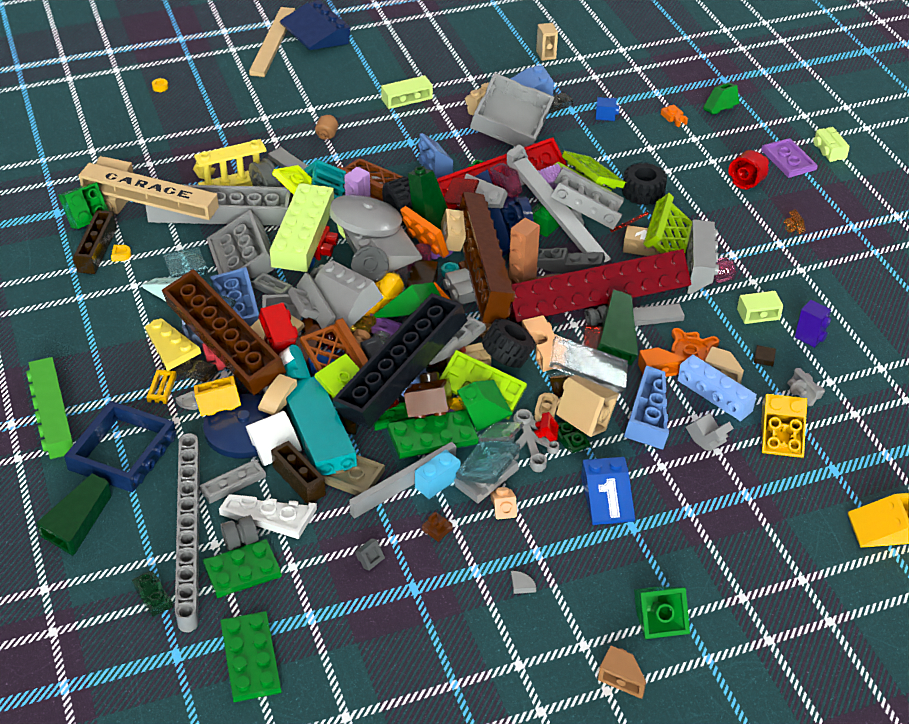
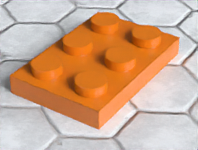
(424, 231)

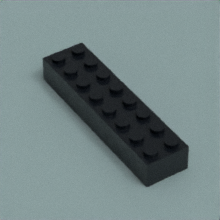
(400, 360)

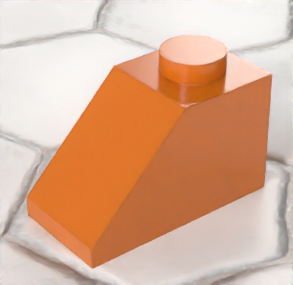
(660, 360)

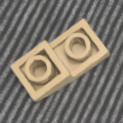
(275, 396)

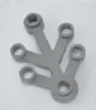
(537, 460)

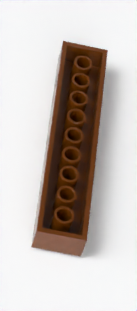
(485, 260)

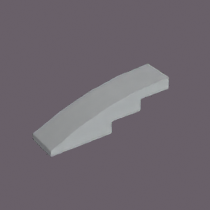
(463, 337)

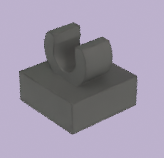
(370, 554)

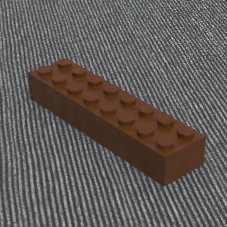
(224, 331)

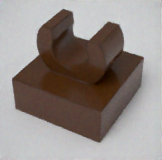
(437, 526)

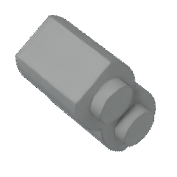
(459, 286)

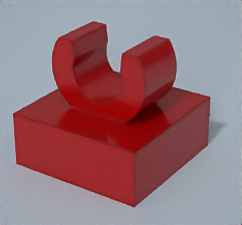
(547, 427)

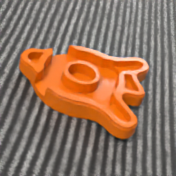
(691, 344)

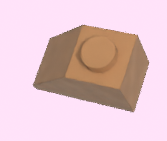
(622, 672)

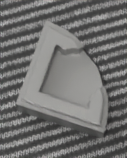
(187, 401)
(522, 583)

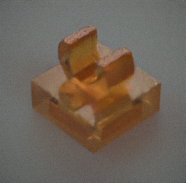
(795, 222)

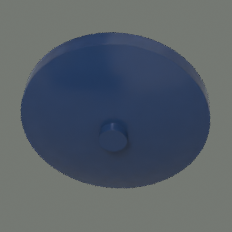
(227, 428)

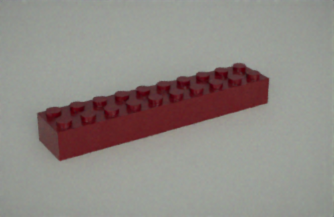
(594, 285)

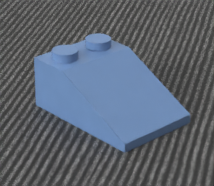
(536, 78)

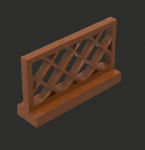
(375, 186)
(346, 342)

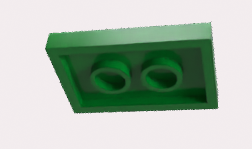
(241, 568)

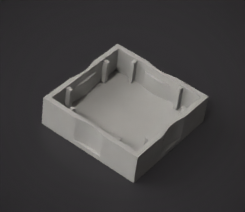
(511, 112)

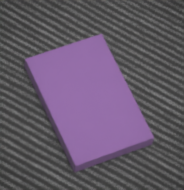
(789, 157)

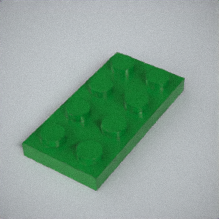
(430, 433)
(250, 656)

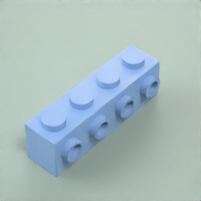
(717, 387)

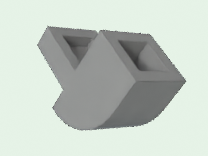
(707, 433)

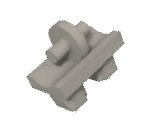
(803, 385)

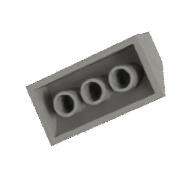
(702, 254)

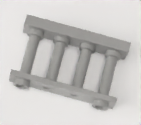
(587, 197)

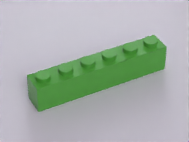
(50, 406)

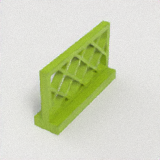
(659, 223)

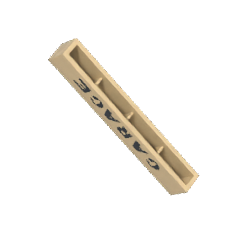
(151, 191)

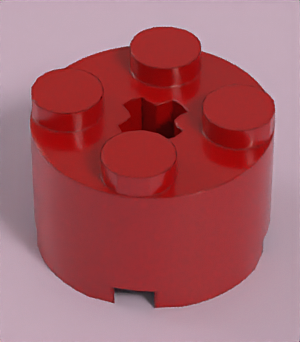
(748, 169)

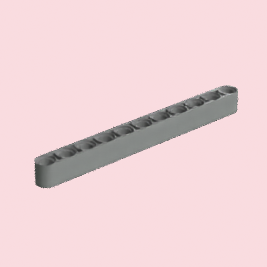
(188, 534)

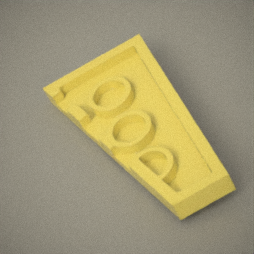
(171, 344)

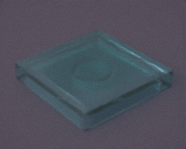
(183, 261)

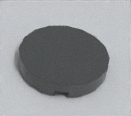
(371, 263)

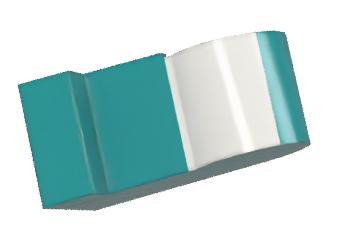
(294, 363)

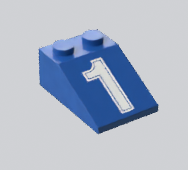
(608, 490)

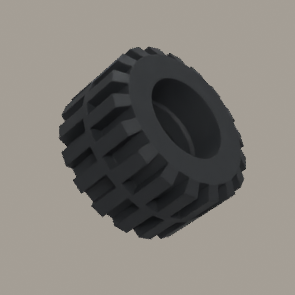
(644, 183)
(397, 194)
(508, 343)

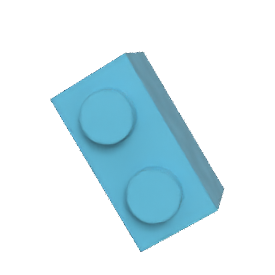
(436, 474)

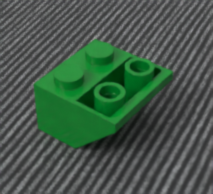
(82, 204)

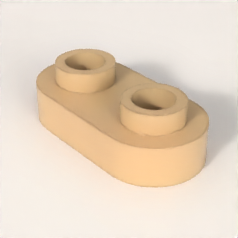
(546, 403)

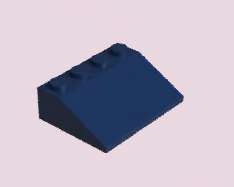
(317, 26)

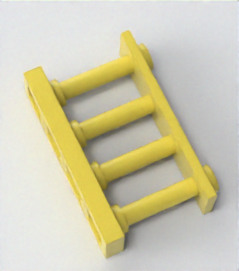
(222, 155)

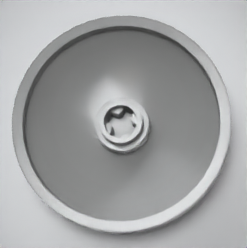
(365, 215)

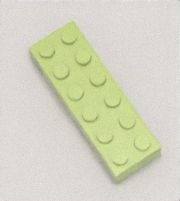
(302, 228)

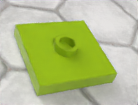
(337, 374)

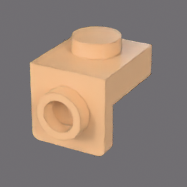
(504, 503)

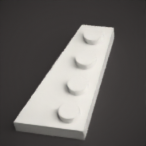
(269, 514)

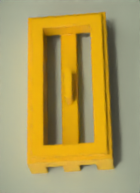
(159, 397)

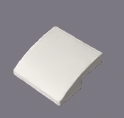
(270, 433)

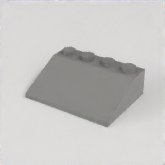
(242, 245)
(397, 247)
(346, 292)

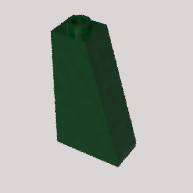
(427, 195)
(618, 328)
(75, 515)

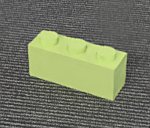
(406, 92)

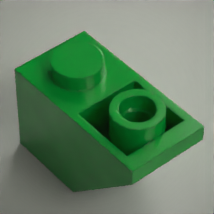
(721, 98)

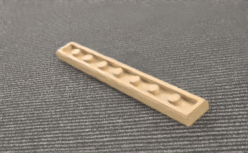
(270, 45)

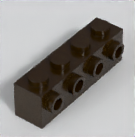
(95, 242)

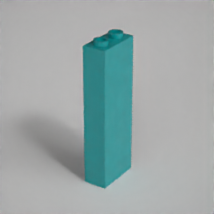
(320, 428)

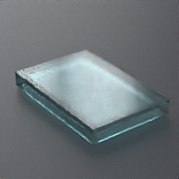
(488, 461)

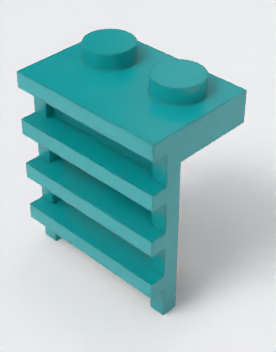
(326, 175)

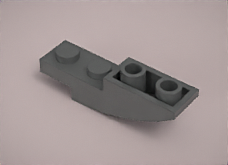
(561, 262)

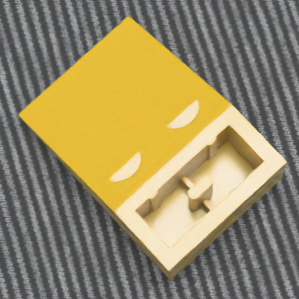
(217, 395)
(783, 425)
(882, 521)

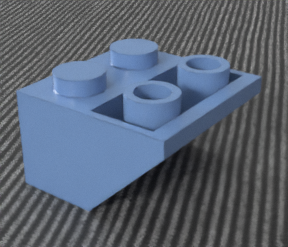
(434, 157)

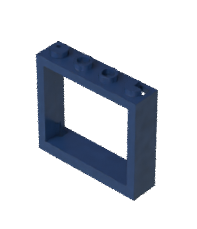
(77, 459)

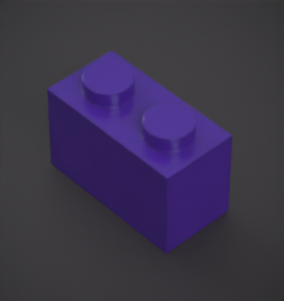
(813, 323)

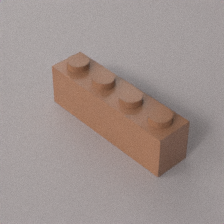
(523, 251)

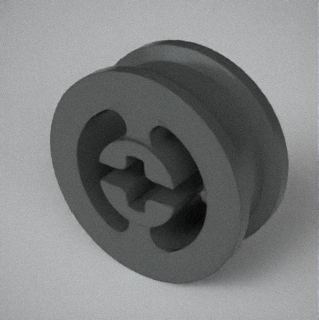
(262, 174)

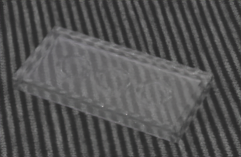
(588, 363)

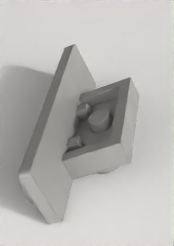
(311, 302)

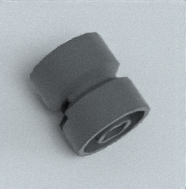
(237, 533)

